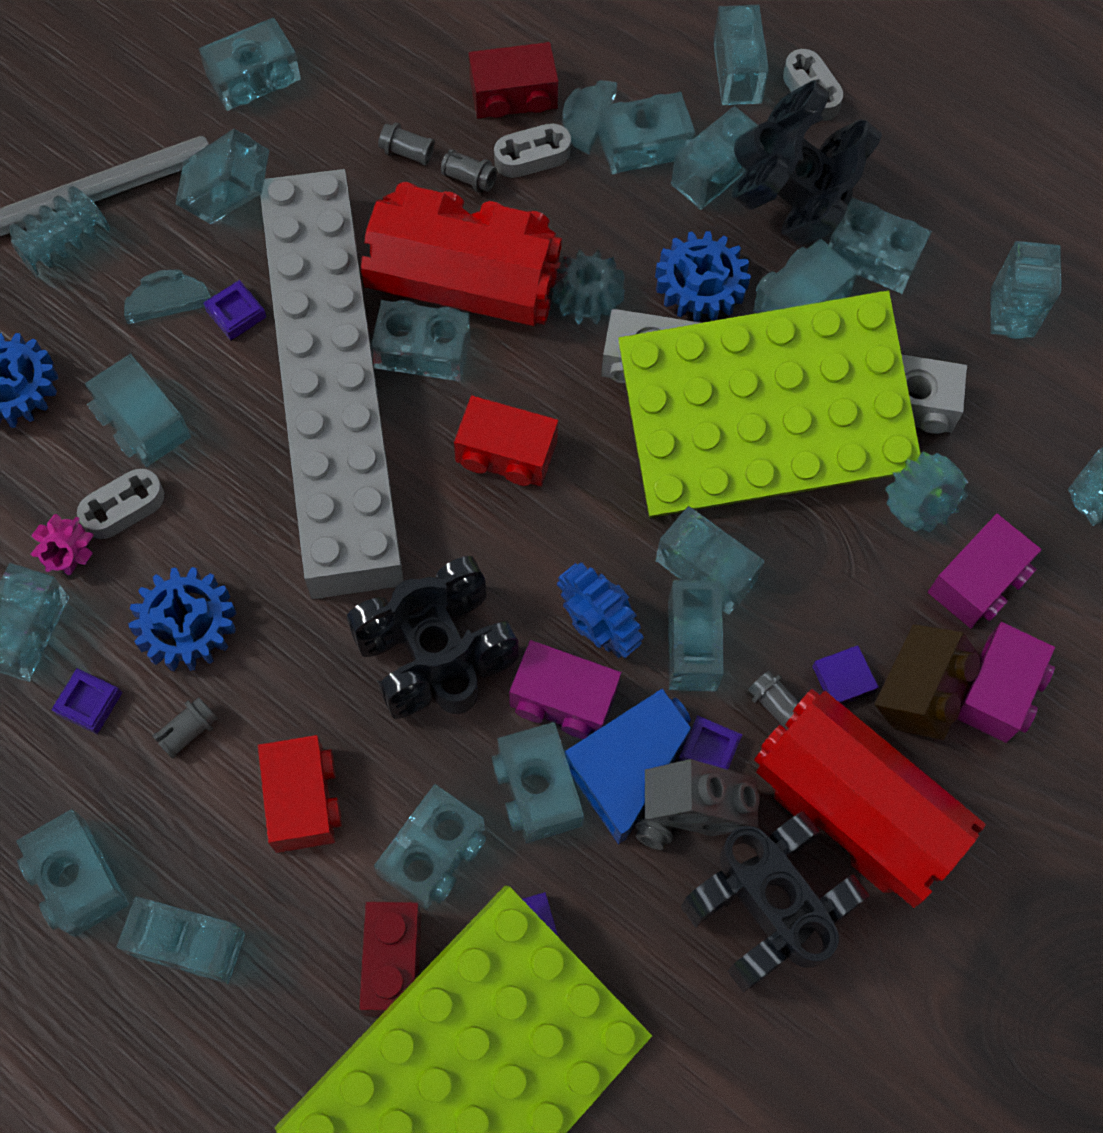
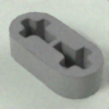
(811, 61)
(532, 150)
(121, 503)

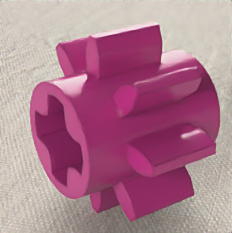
(62, 544)

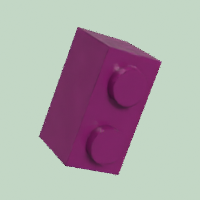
(984, 571)
(1007, 681)
(563, 690)

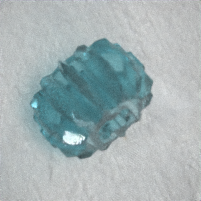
(588, 286)
(926, 492)

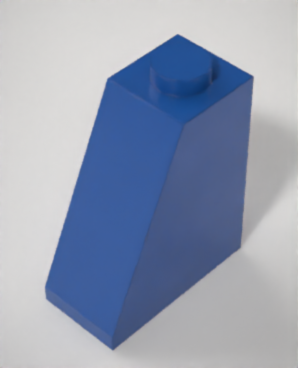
(614, 759)

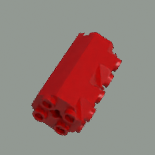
(475, 262)
(867, 798)

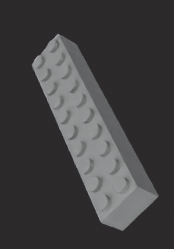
(329, 387)

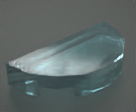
(582, 113)
(163, 295)

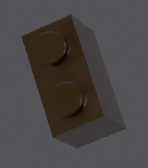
(928, 681)

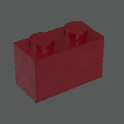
(513, 80)
(389, 953)

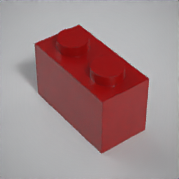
(505, 441)
(297, 793)

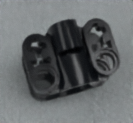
(822, 175)
(453, 592)
(784, 927)

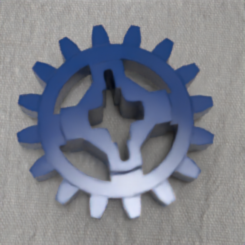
(708, 273)
(17, 394)
(600, 610)
(163, 612)

